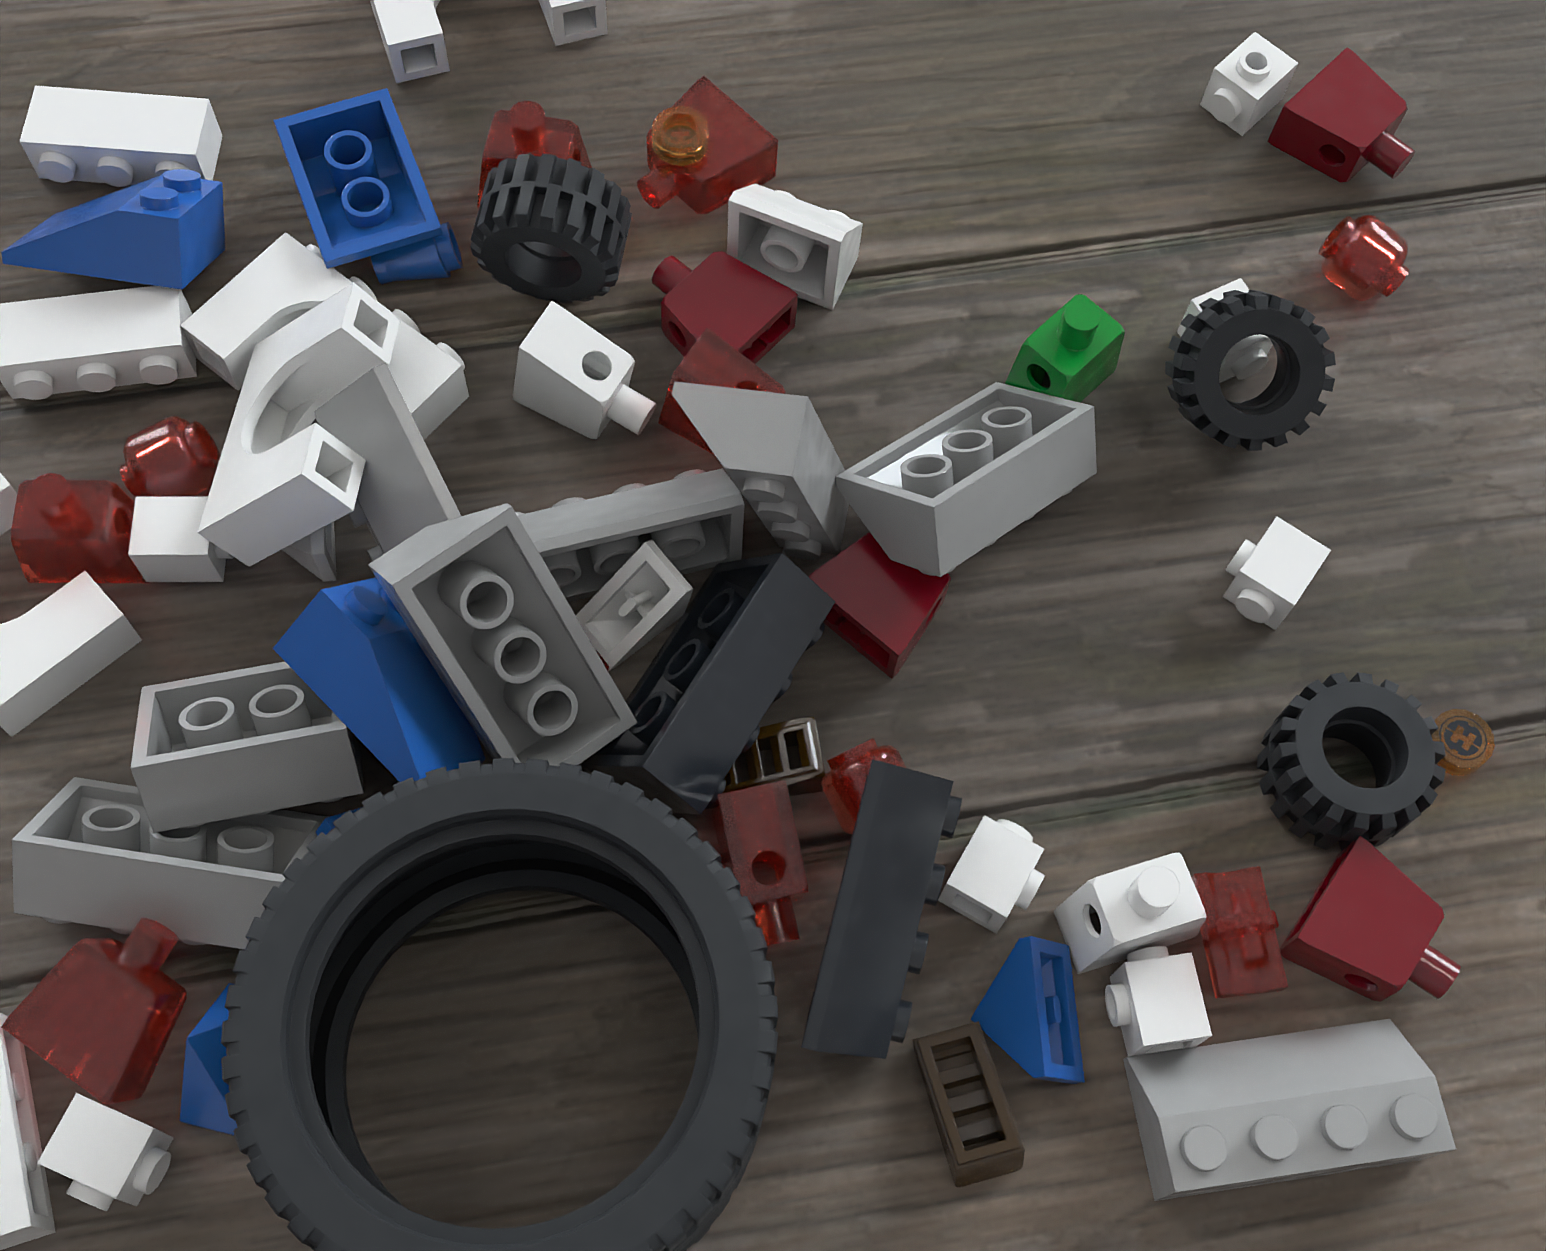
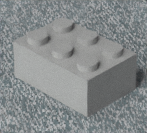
(239, 748)

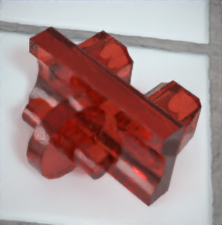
(1240, 933)

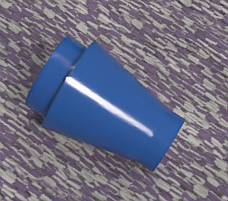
(420, 260)

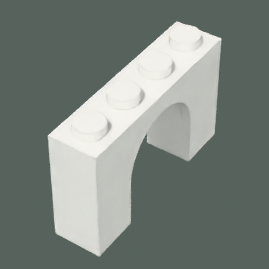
(417, 41)
(289, 283)
(276, 468)
(56, 642)

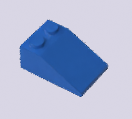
(357, 178)
(142, 234)
(378, 680)

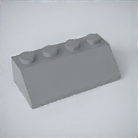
(776, 460)
(971, 475)
(400, 480)
(689, 518)
(504, 638)
(102, 866)
(1284, 1108)

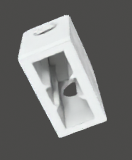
(577, 376)
(1136, 910)

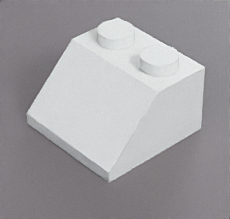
(793, 242)

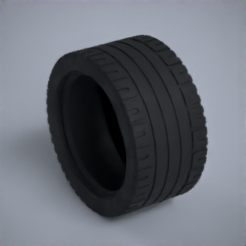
(412, 861)

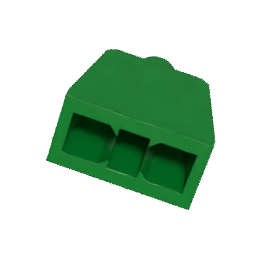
(1074, 347)

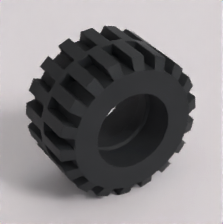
(551, 228)
(1292, 391)
(1383, 729)

